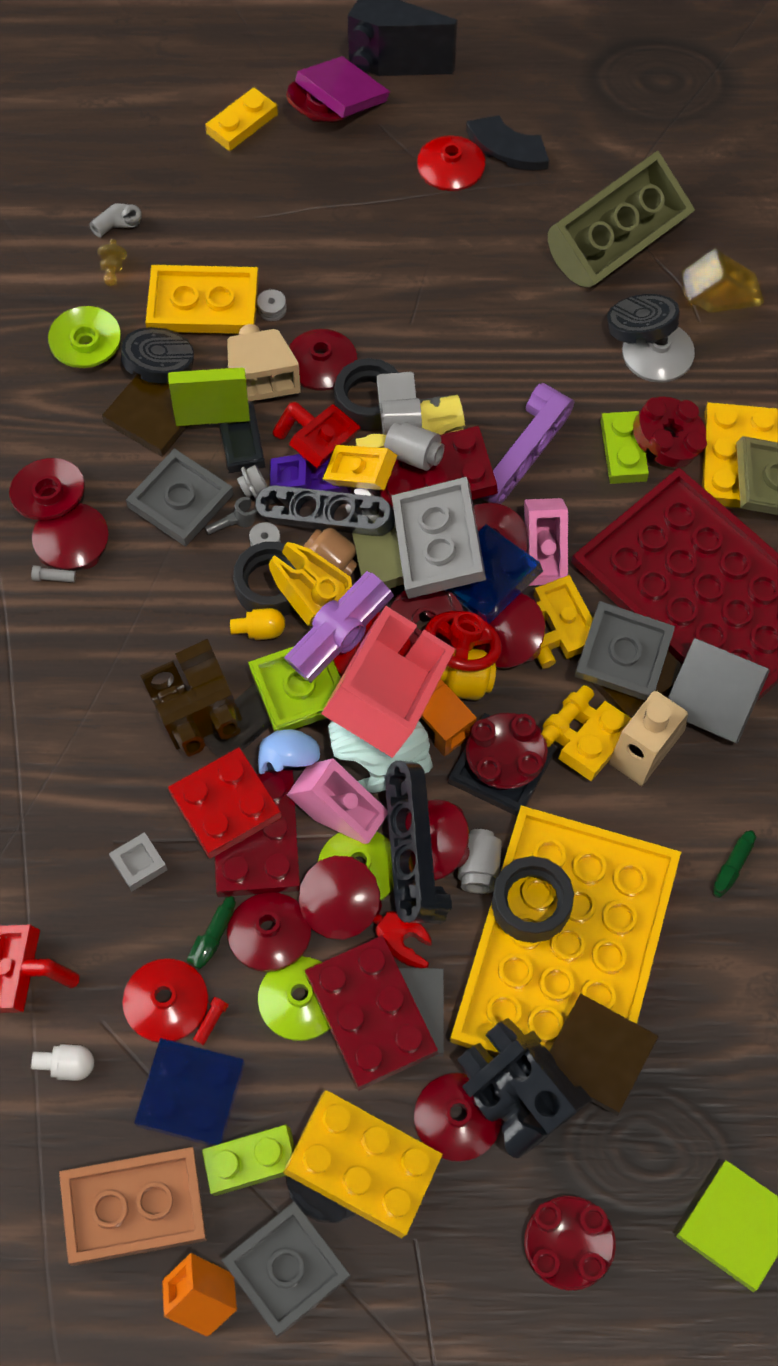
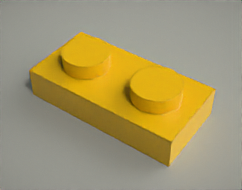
(241, 119)
(360, 467)

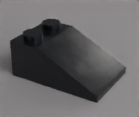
(400, 39)

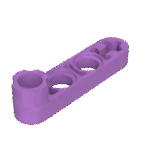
(550, 413)

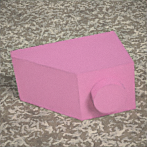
(547, 537)
(338, 801)

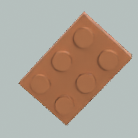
(132, 1206)

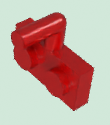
(319, 434)
(18, 965)

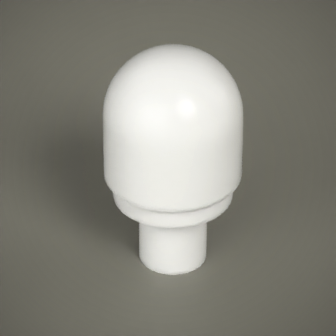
(65, 1062)

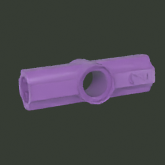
(339, 626)

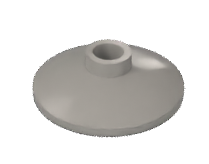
(660, 362)

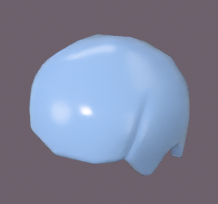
(287, 750)

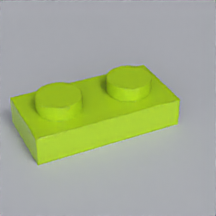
(623, 455)
(248, 1160)

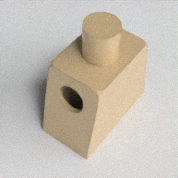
(267, 362)
(654, 731)

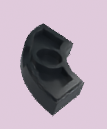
(503, 143)

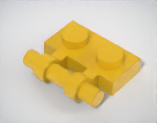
(566, 617)
(594, 742)

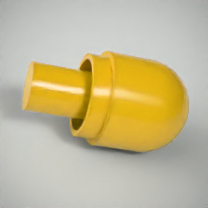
(259, 624)

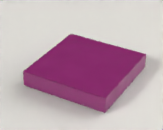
(342, 86)

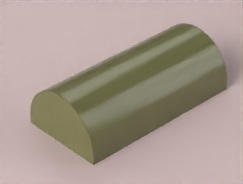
(618, 222)

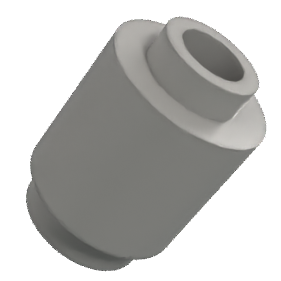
(415, 445)
(483, 863)

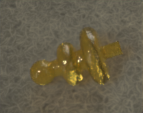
(112, 256)

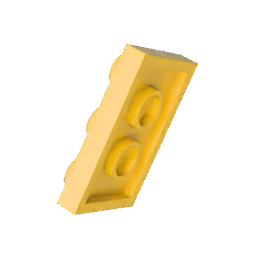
(202, 298)
(724, 427)
(363, 1164)

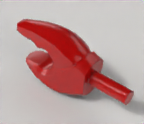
(396, 931)

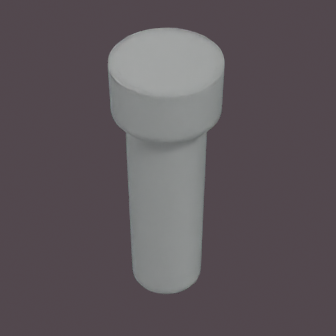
(40, 573)

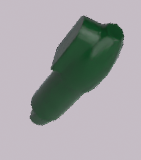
(730, 870)
(208, 943)

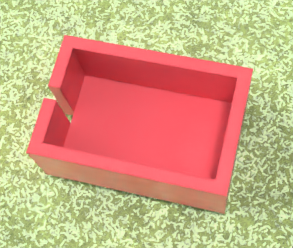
(382, 690)

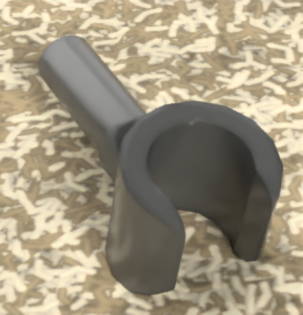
(237, 517)

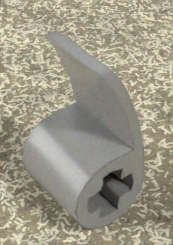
(398, 400)

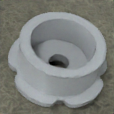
(252, 481)

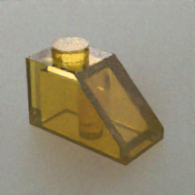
(721, 284)

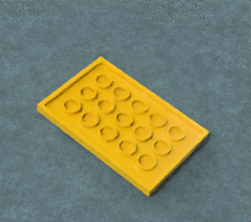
(600, 952)

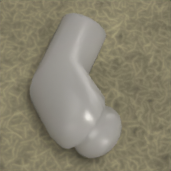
(116, 216)

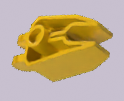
(311, 583)

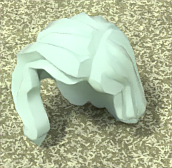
(352, 748)

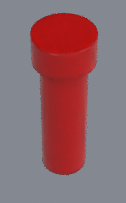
(217, 1008)

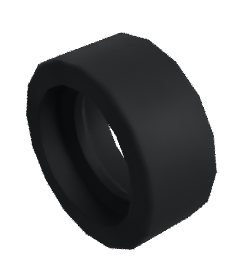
(351, 375)
(247, 562)
(536, 868)

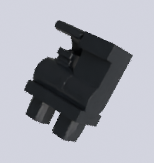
(519, 1074)

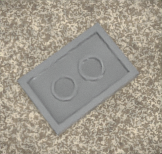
(438, 537)

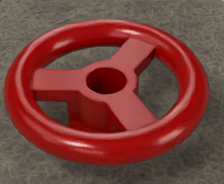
(466, 632)

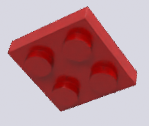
(224, 802)

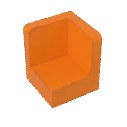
(448, 719)
(199, 1295)

